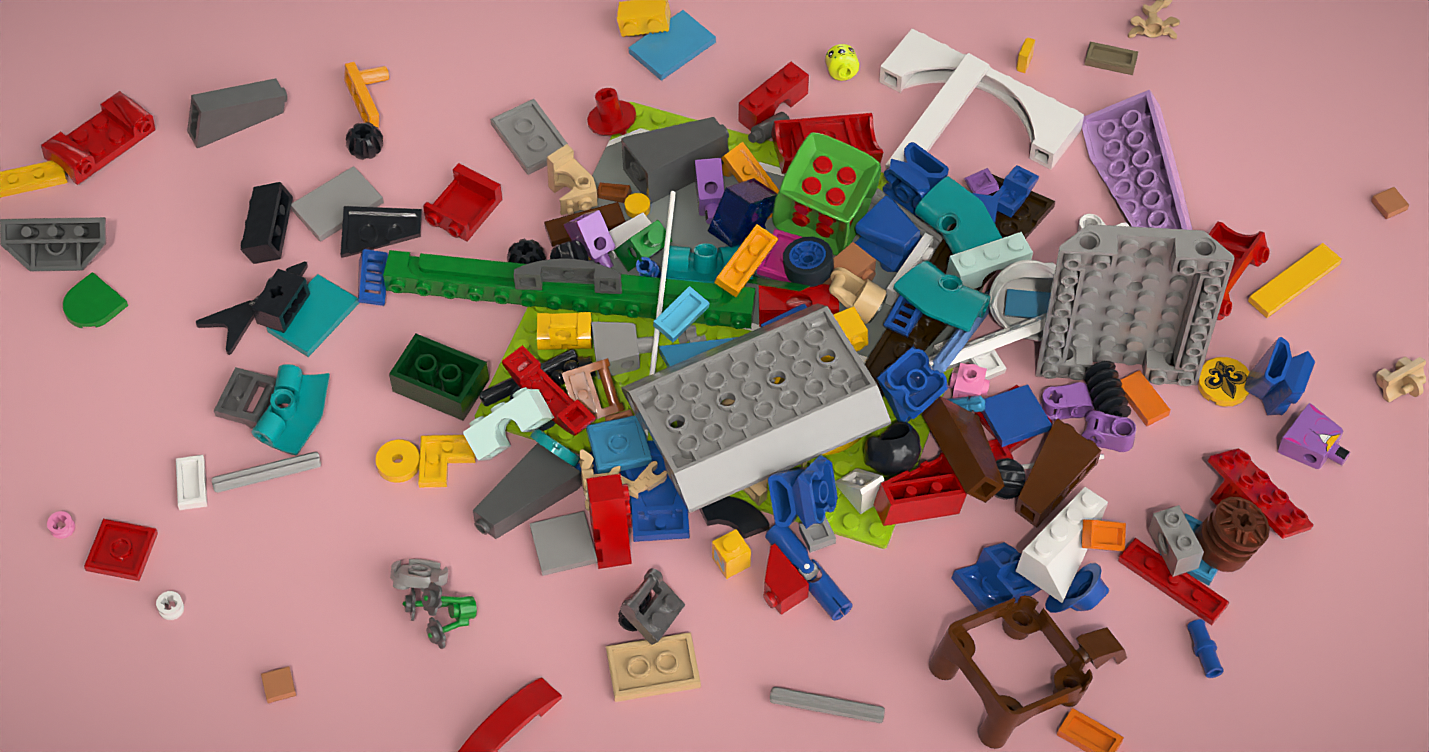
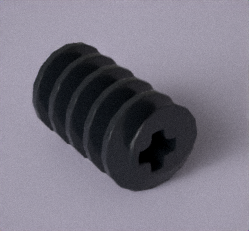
(1106, 389)

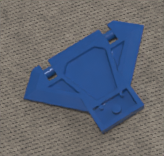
(656, 512)

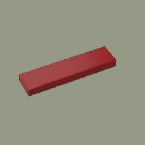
(1181, 588)

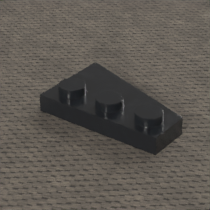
(377, 227)

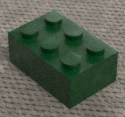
(439, 376)

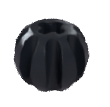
(364, 140)
(570, 250)
(525, 252)
(1013, 478)

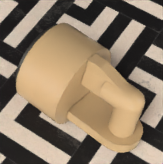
(855, 292)

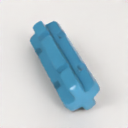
(975, 403)

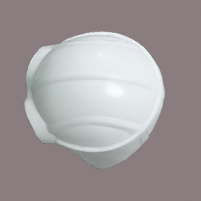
(1021, 275)

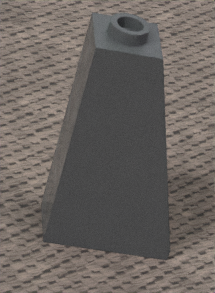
(233, 109)
(526, 491)

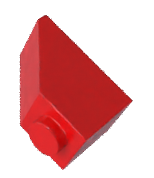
(783, 582)

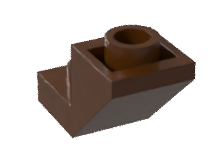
(1100, 647)

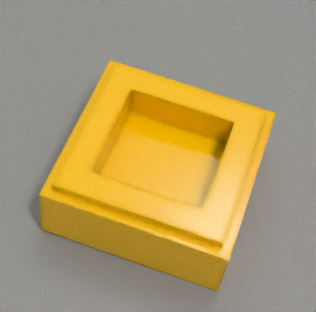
(1025, 55)

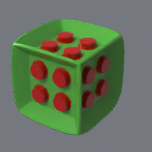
(826, 191)

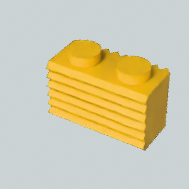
(643, 17)

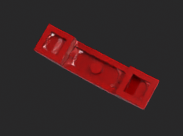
(527, 373)
(512, 717)

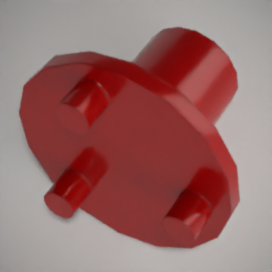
(611, 114)

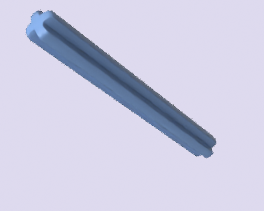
(955, 344)

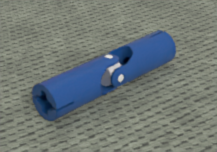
(823, 590)

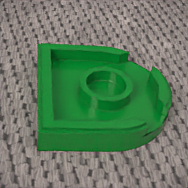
(92, 303)

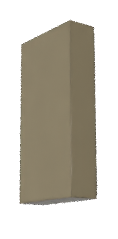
(1111, 58)

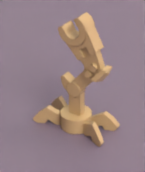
(1153, 25)
(645, 480)

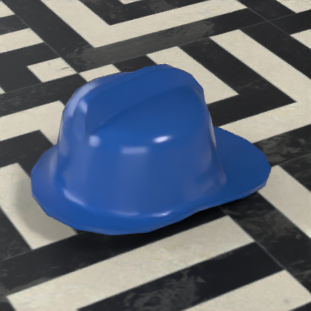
(1083, 593)

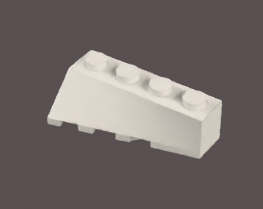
(1057, 550)

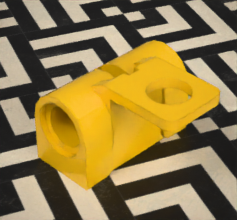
(564, 331)

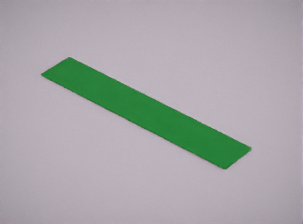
(779, 284)

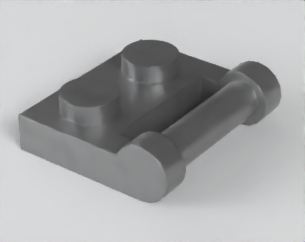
(239, 395)
(660, 610)

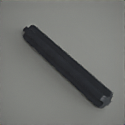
(505, 387)

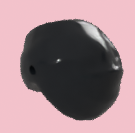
(893, 450)

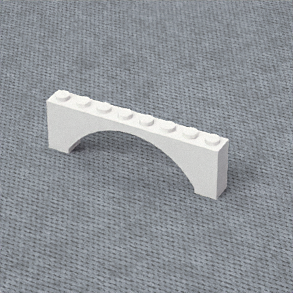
(1047, 121)

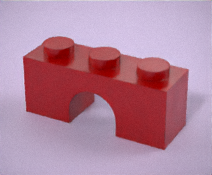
(785, 86)
(776, 301)

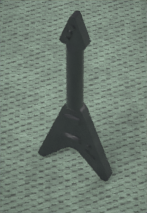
(240, 316)

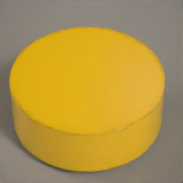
(637, 204)

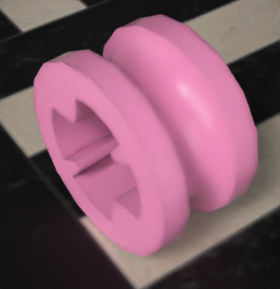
(63, 517)

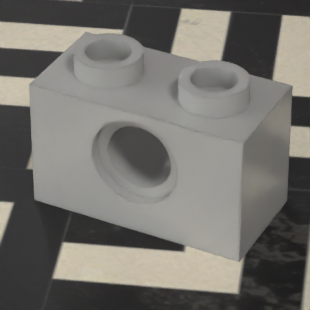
(1176, 540)

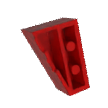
(920, 494)
(610, 519)

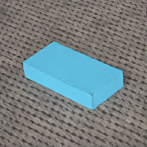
(681, 314)

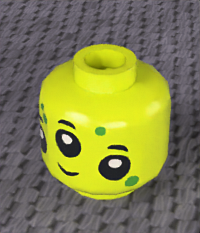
(842, 62)

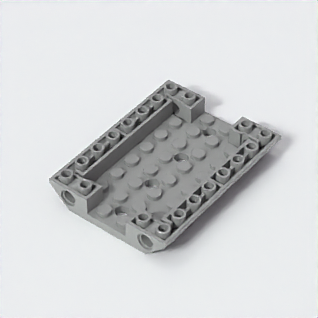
(1169, 305)
(768, 423)

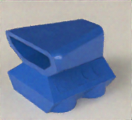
(914, 177)
(887, 234)
(1279, 377)
(911, 384)
(803, 493)

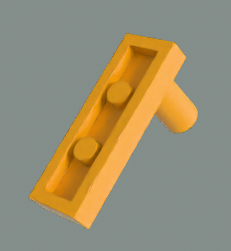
(356, 84)
(744, 167)
(746, 260)

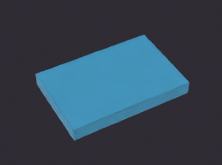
(670, 50)

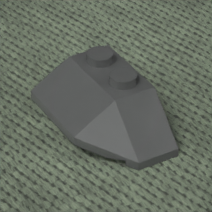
(53, 242)

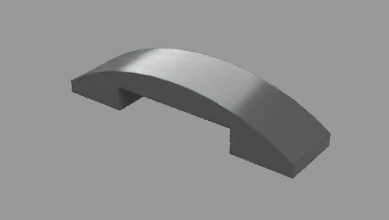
(567, 271)

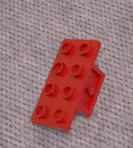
(1253, 484)

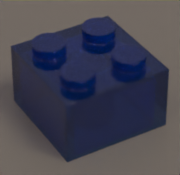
(740, 210)

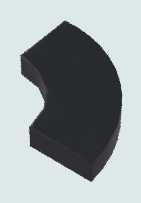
(736, 514)

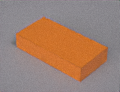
(1144, 398)
(1103, 535)
(1088, 733)

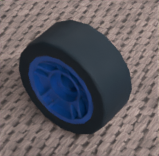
(808, 261)

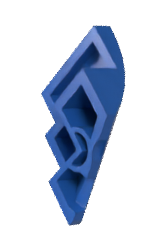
(994, 578)

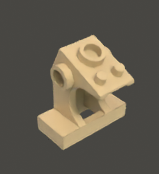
(574, 176)

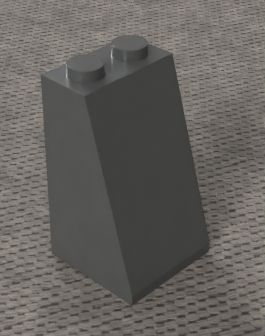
(666, 156)

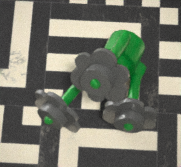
(458, 607)

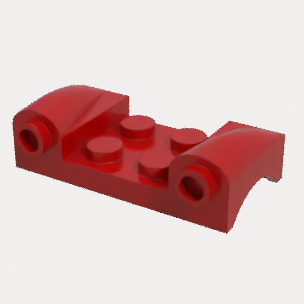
(851, 129)
(101, 138)
(1246, 250)

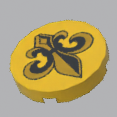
(1223, 381)

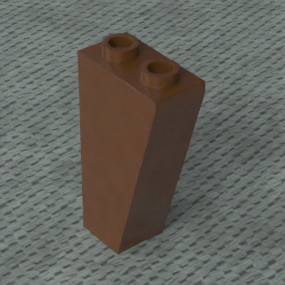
(965, 448)
(1056, 472)

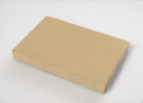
(654, 669)

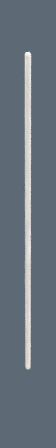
(662, 284)

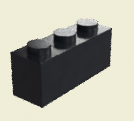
(266, 223)

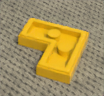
(435, 455)

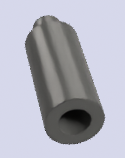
(763, 130)

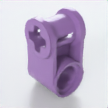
(1068, 400)
(1108, 431)

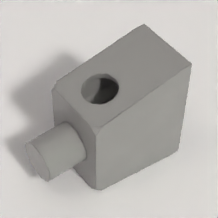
(620, 345)

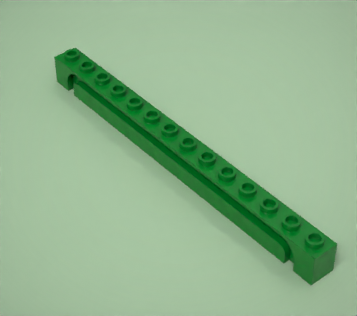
(495, 282)

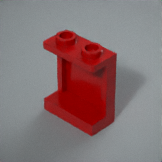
(464, 203)

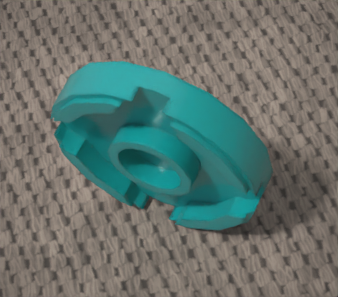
(555, 447)

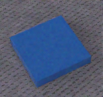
(1015, 416)

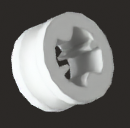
(174, 612)

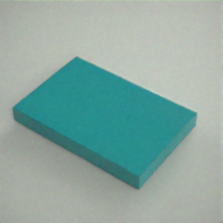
(318, 316)

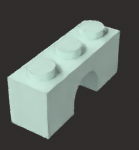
(980, 261)
(488, 434)

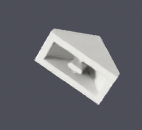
(860, 488)

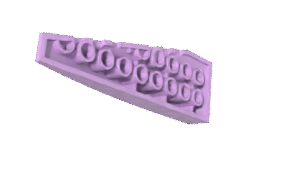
(1137, 162)

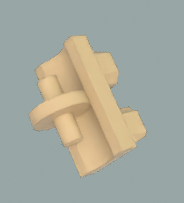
(1406, 379)

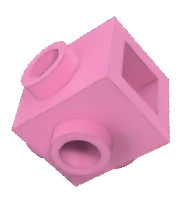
(969, 381)

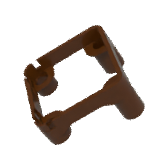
(1004, 711)

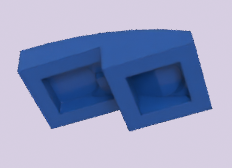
(1015, 190)

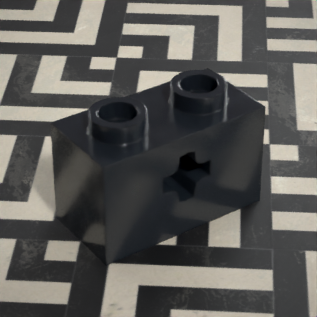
(280, 300)

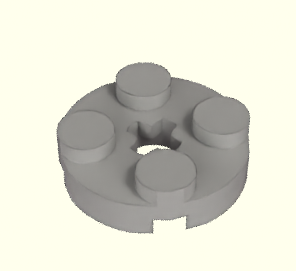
(418, 574)

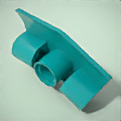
(951, 204)
(700, 266)
(942, 296)
(291, 426)

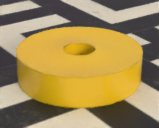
(399, 471)

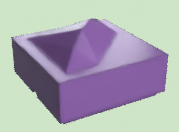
(982, 182)

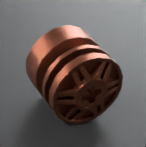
(1232, 534)

